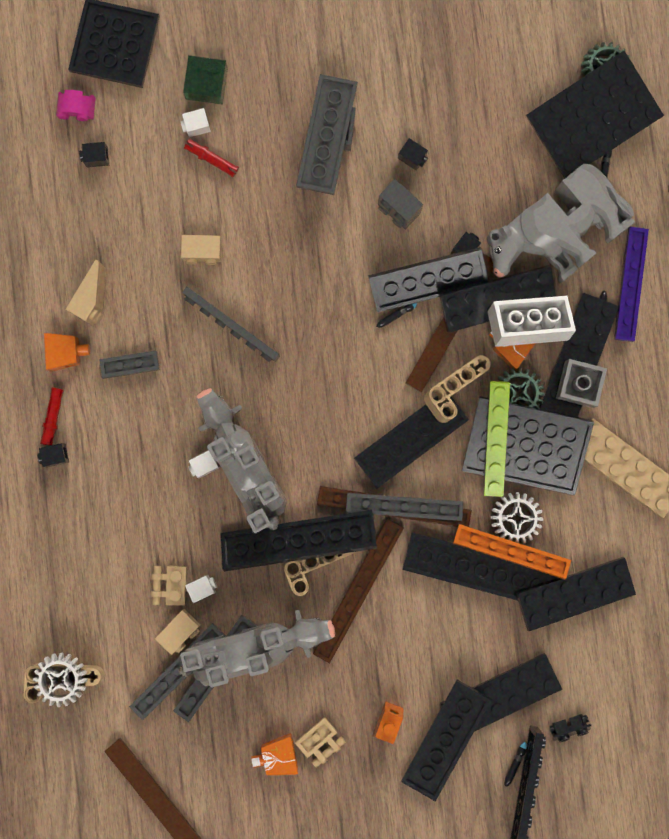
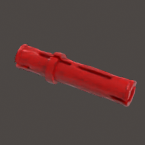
(205, 154)
(51, 417)

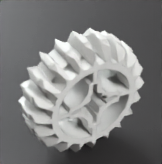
(517, 509)
(53, 676)

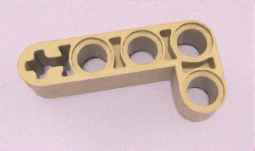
(458, 383)
(304, 568)
(29, 683)

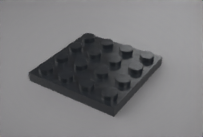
(114, 43)

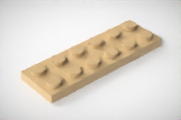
(628, 469)

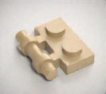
(175, 585)
(318, 736)

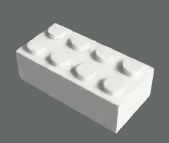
(531, 321)

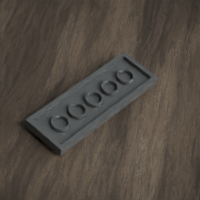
(327, 134)

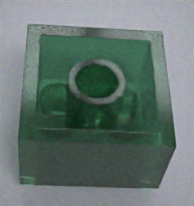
(205, 80)

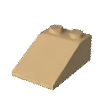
(89, 297)

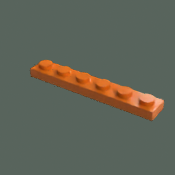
(512, 551)

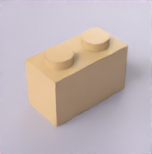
(201, 249)
(178, 631)

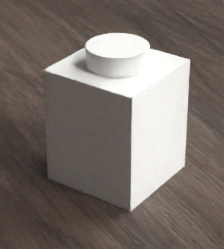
(195, 123)
(203, 465)
(201, 588)

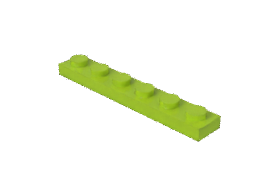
(496, 438)

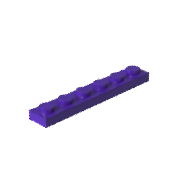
(631, 284)

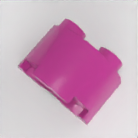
(75, 104)

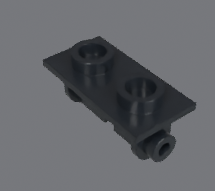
(563, 731)

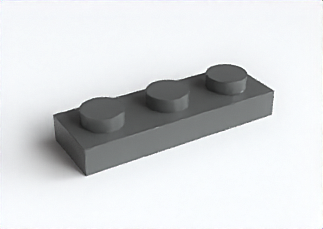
(129, 364)

